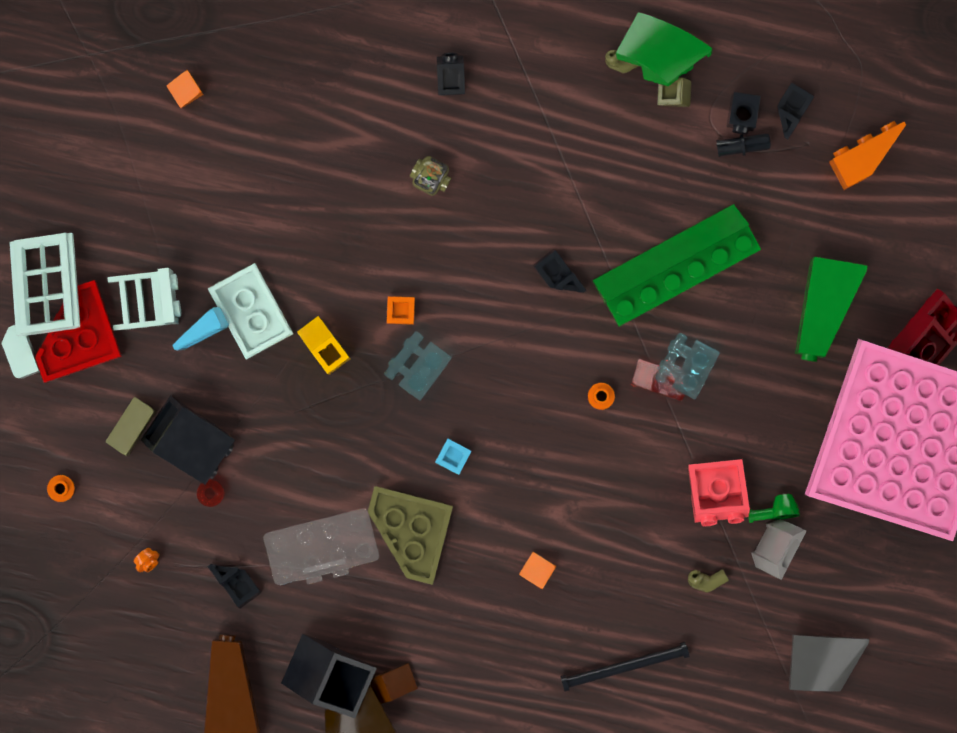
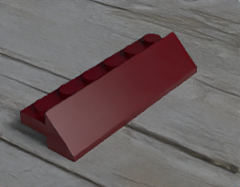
(931, 331)

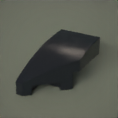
(792, 108)
(557, 274)
(236, 583)

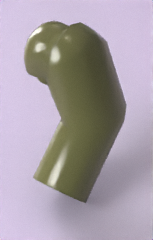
(618, 65)
(705, 582)

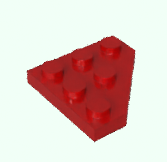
(82, 347)

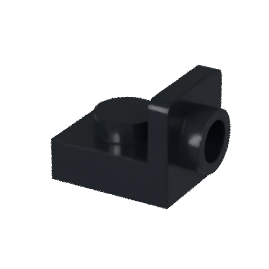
(450, 74)

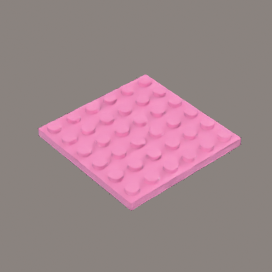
(893, 442)

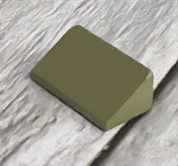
(131, 426)

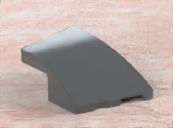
(823, 661)

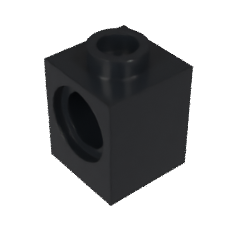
(746, 101)

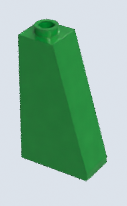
(826, 301)

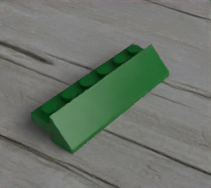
(676, 265)

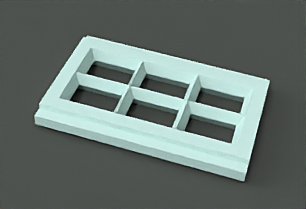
(20, 284)

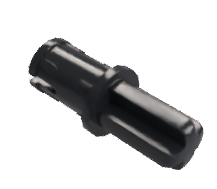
(743, 144)

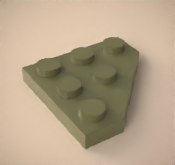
(412, 530)

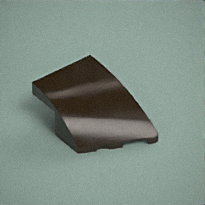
(369, 719)

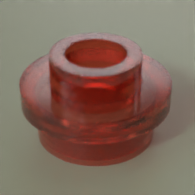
(219, 493)

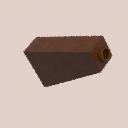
(230, 693)

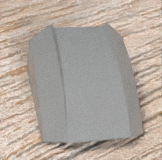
(777, 547)

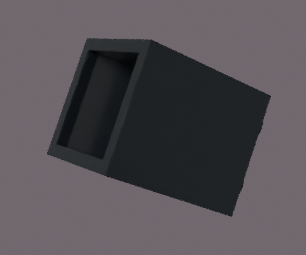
(188, 440)
(328, 676)

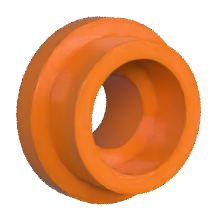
(601, 405)
(69, 488)
(146, 560)

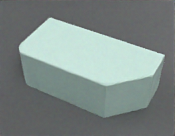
(19, 354)

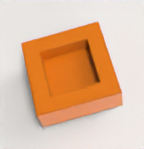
(400, 310)

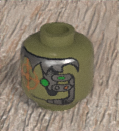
(430, 175)

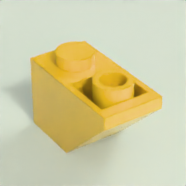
(323, 345)

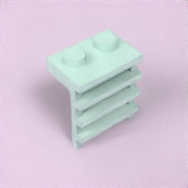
(164, 297)

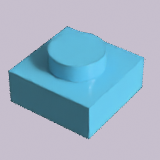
(453, 456)

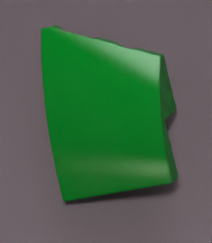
(661, 49)

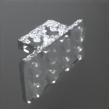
(321, 547)

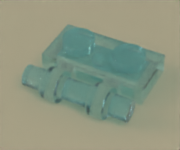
(425, 369)
(695, 369)

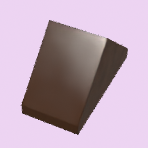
(393, 683)

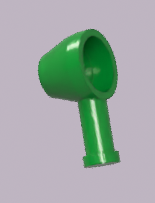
(783, 508)

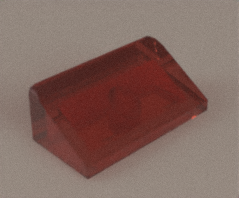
(645, 379)

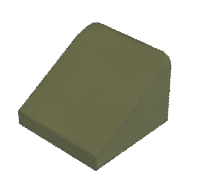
(676, 94)

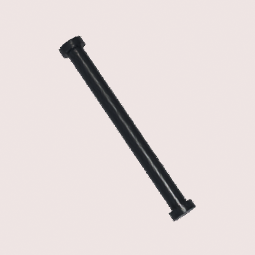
(625, 666)

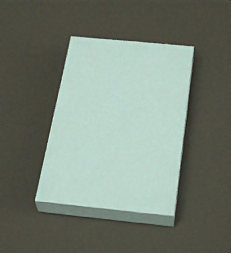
(250, 311)

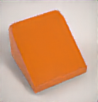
(184, 89)
(537, 570)

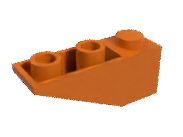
(861, 161)

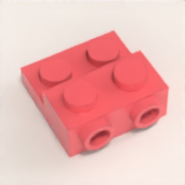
(718, 492)

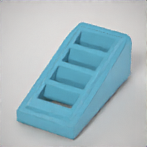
(206, 326)

